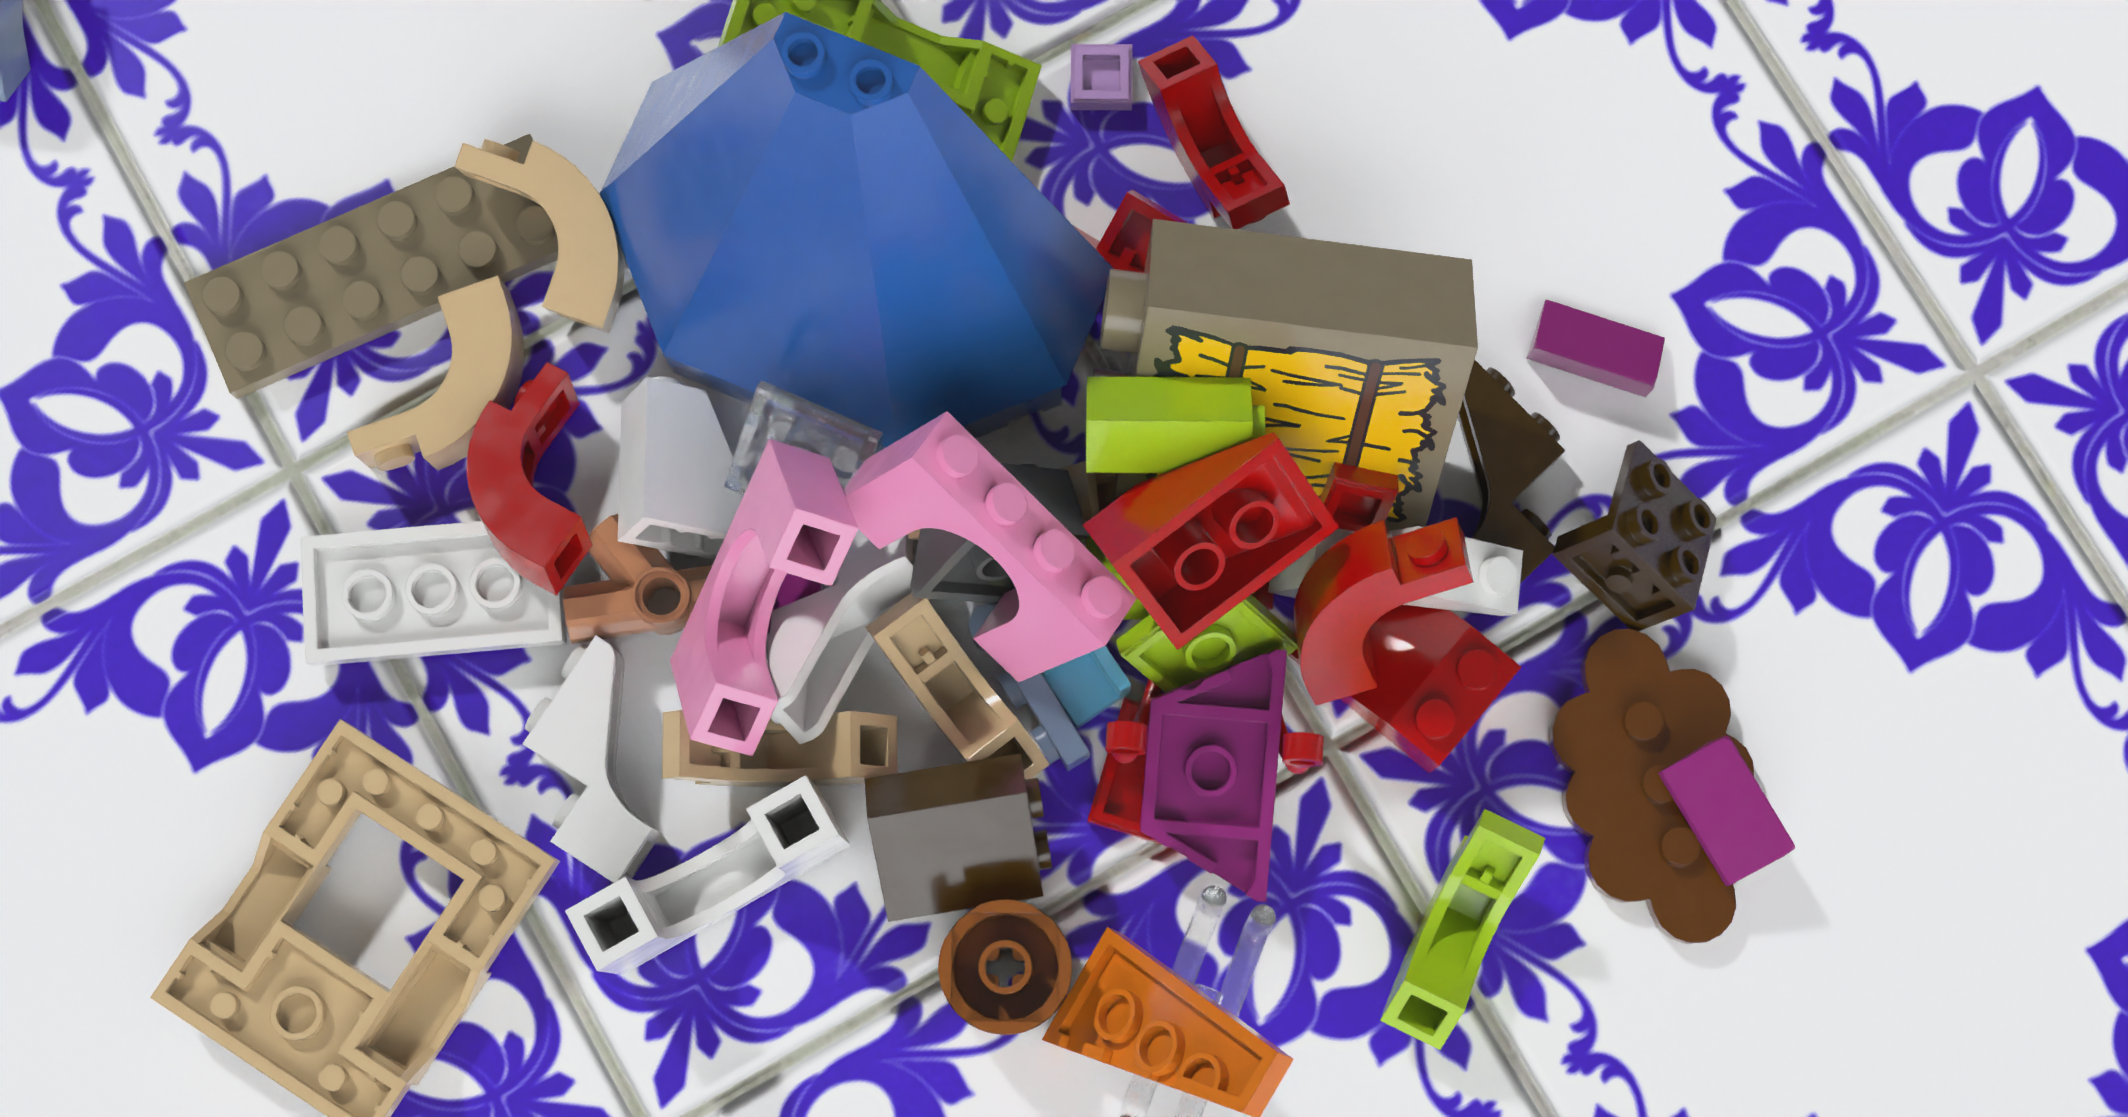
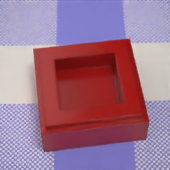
(1358, 495)

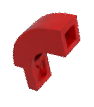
(525, 527)
(1358, 585)

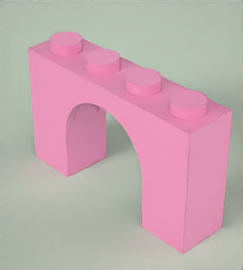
(949, 482)
(786, 523)

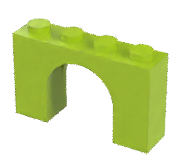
(1163, 426)

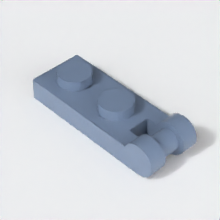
(1055, 732)

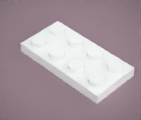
(418, 596)

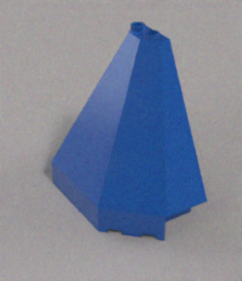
(846, 238)

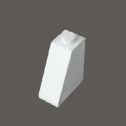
(673, 470)

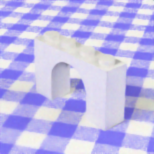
(649, 916)

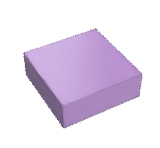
(1101, 76)

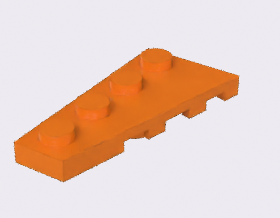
(1163, 1028)

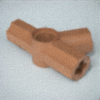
(620, 604)

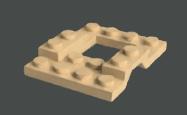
(303, 1008)

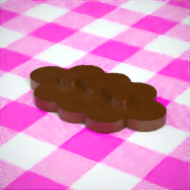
(1614, 744)

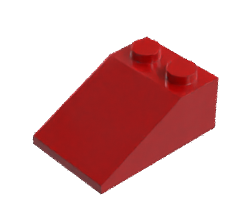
(1211, 533)
(1430, 680)

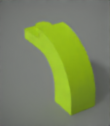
(1458, 928)

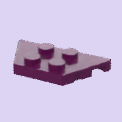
(1216, 770)

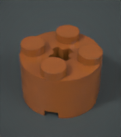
(979, 940)

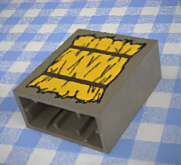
(1341, 341)

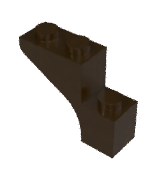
(1507, 457)

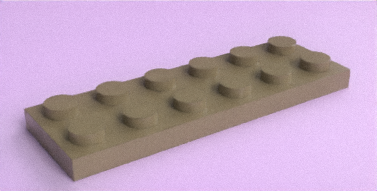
(365, 274)

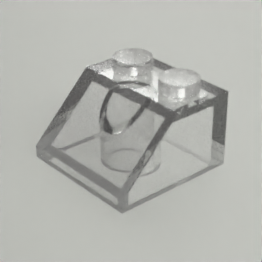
(804, 425)

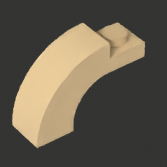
(951, 686)

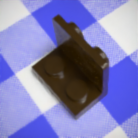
(1648, 549)

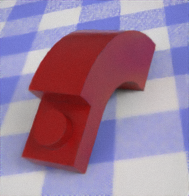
(1208, 135)

